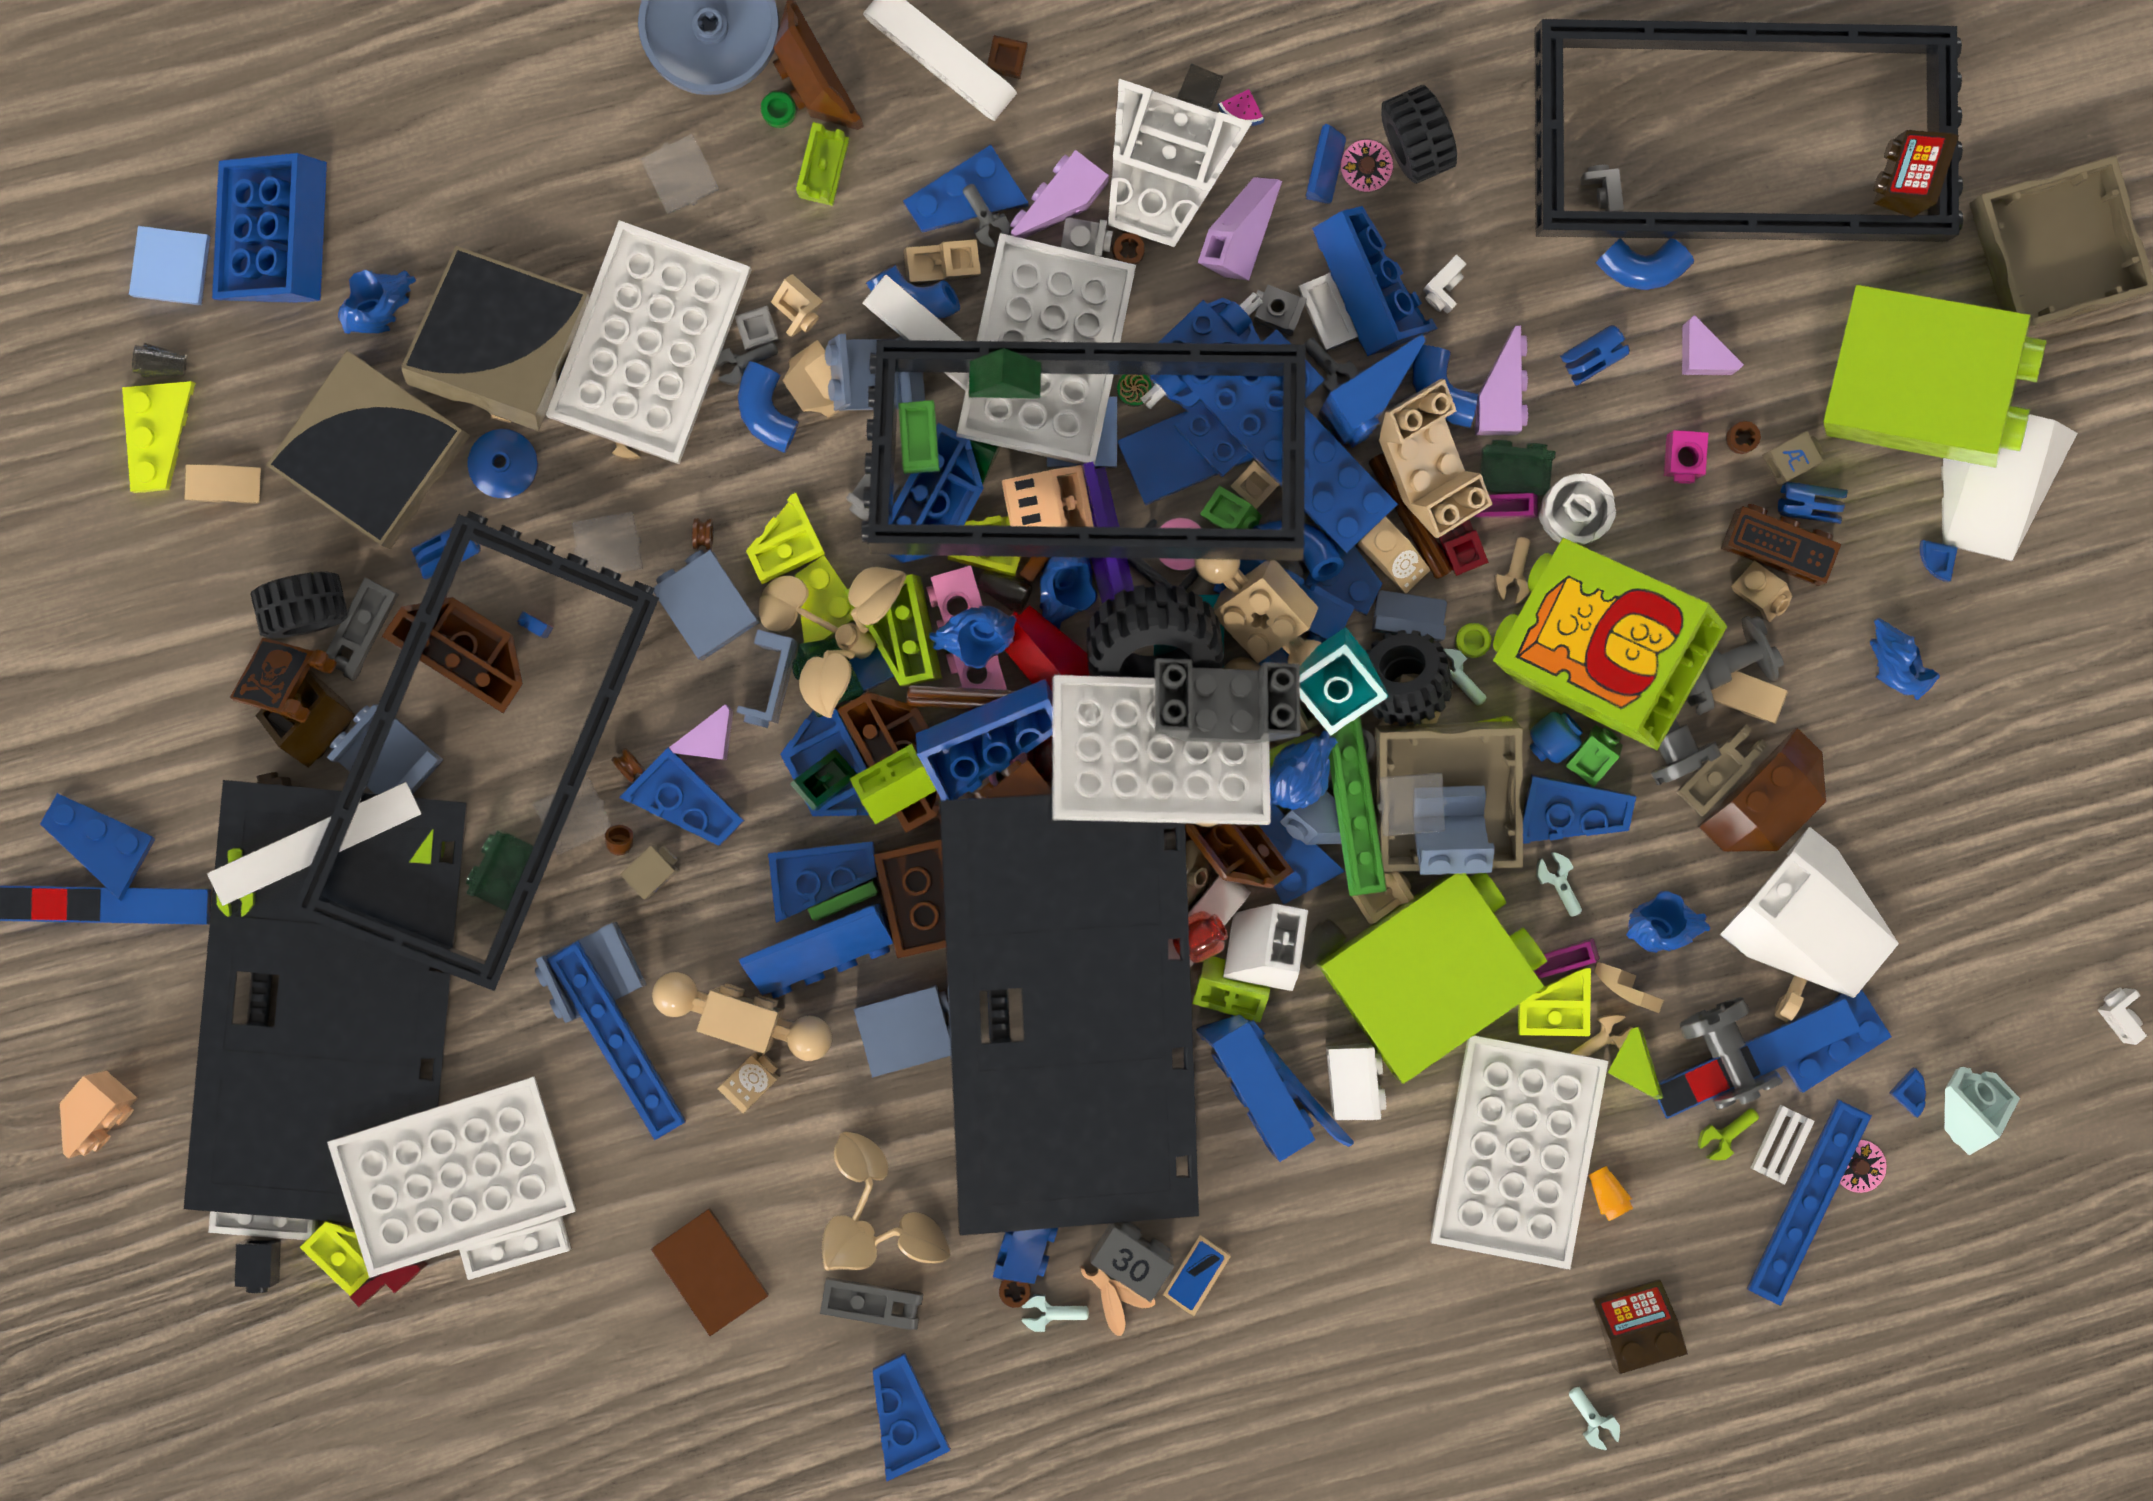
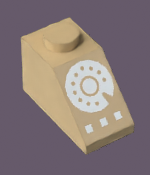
(1394, 555)
(750, 1081)

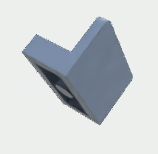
(1409, 613)

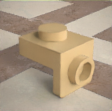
(797, 304)
(1763, 591)
(1377, 905)

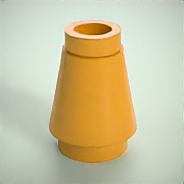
(1610, 1194)

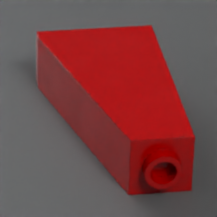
(1044, 650)

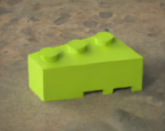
(905, 636)

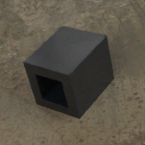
(257, 1264)

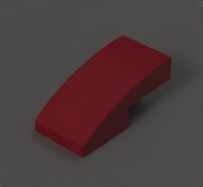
(1463, 548)
(393, 1279)

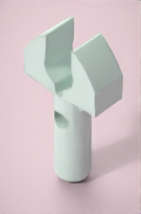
(1462, 679)
(1560, 882)
(1052, 1313)
(1594, 1419)

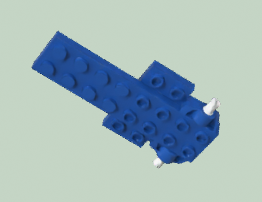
(1244, 416)

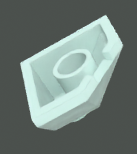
(1977, 1108)

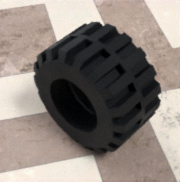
(1419, 134)
(299, 604)
(1421, 696)

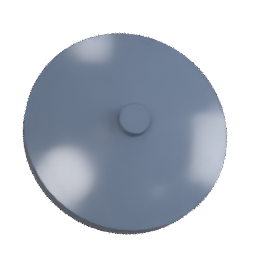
(708, 43)

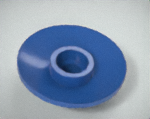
(519, 467)

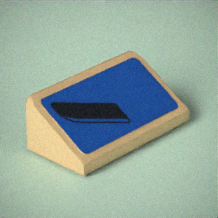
(1197, 1275)

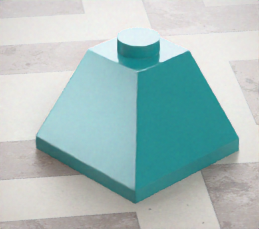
(1339, 681)

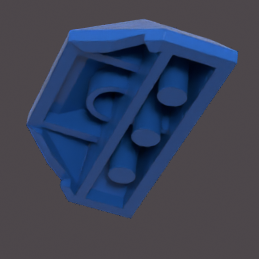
(941, 495)

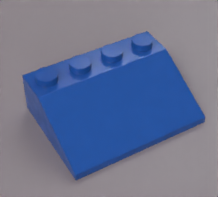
(269, 229)
(1355, 406)
(819, 950)

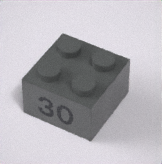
(1133, 1259)

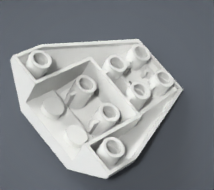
(1814, 920)

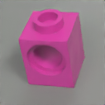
(1696, 444)

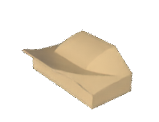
(809, 380)

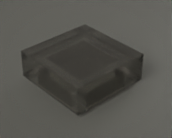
(1200, 87)

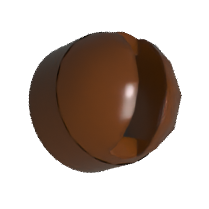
(619, 839)

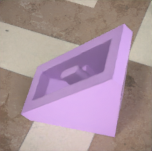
(1705, 352)
(708, 738)

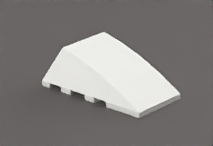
(1165, 161)
(1993, 507)

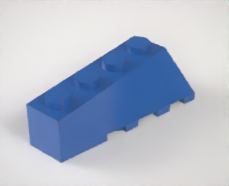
(1370, 282)
(1332, 610)
(985, 739)
(1259, 1085)
(1023, 1255)

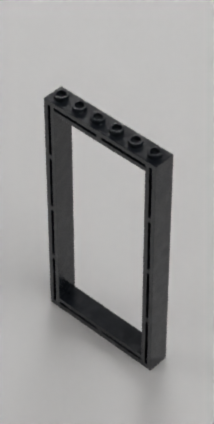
(1943, 115)
(1089, 542)
(405, 942)

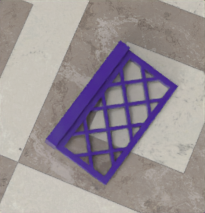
(1110, 573)

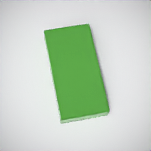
(918, 437)
(844, 901)

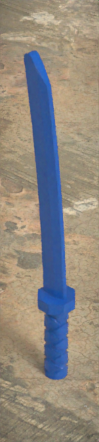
(1308, 1100)

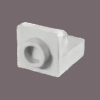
(1448, 279)
(2122, 1021)

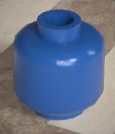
(1555, 737)

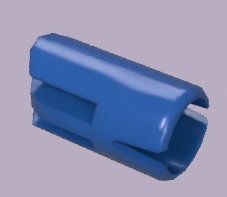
(1595, 354)
(1802, 501)
(430, 551)

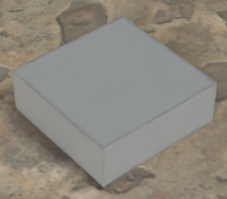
(756, 328)

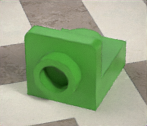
(1230, 511)
(1595, 755)

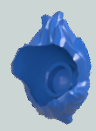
(374, 301)
(1066, 588)
(976, 635)
(1901, 661)
(1301, 772)
(1665, 923)

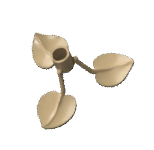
(827, 678)
(852, 1242)

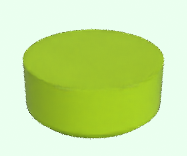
(1473, 640)

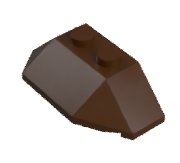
(810, 72)
(466, 651)
(883, 728)
(1771, 799)
(1240, 853)

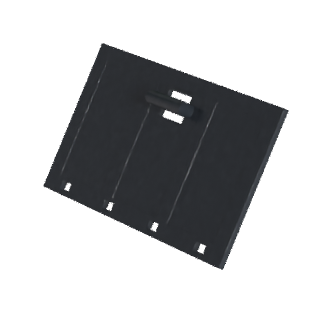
(346, 1010)
(1088, 1105)

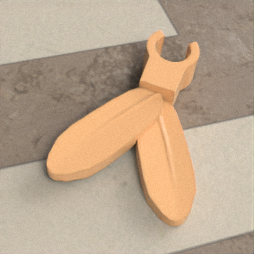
(1111, 1294)

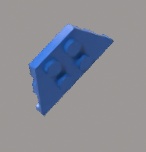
(813, 742)

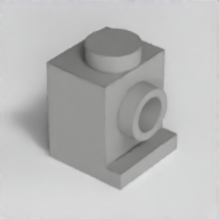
(1283, 321)

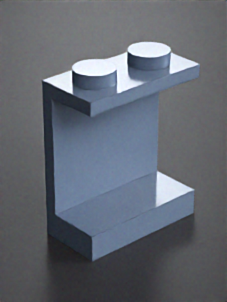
(852, 377)
(704, 604)
(788, 649)
(401, 759)
(1464, 842)
(611, 959)
(905, 1030)

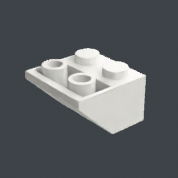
(1266, 946)
(1354, 1082)

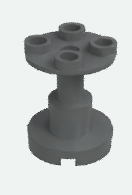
(1720, 666)
(1682, 754)
(1724, 1041)

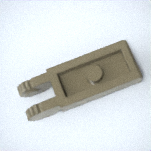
(1716, 777)

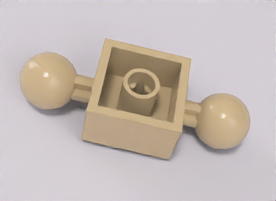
(1262, 608)
(741, 1019)

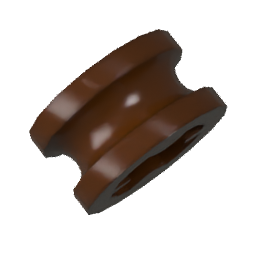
(1118, 248)
(1741, 427)
(702, 534)
(628, 765)
(1009, 1300)

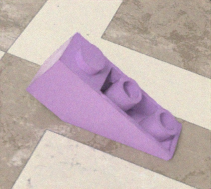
(1068, 194)
(1239, 231)
(1500, 398)

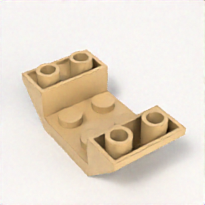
(1428, 463)

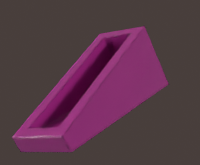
(1511, 506)
(1569, 958)

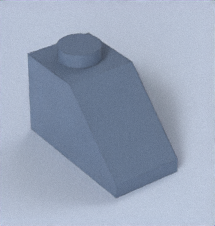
(1314, 823)

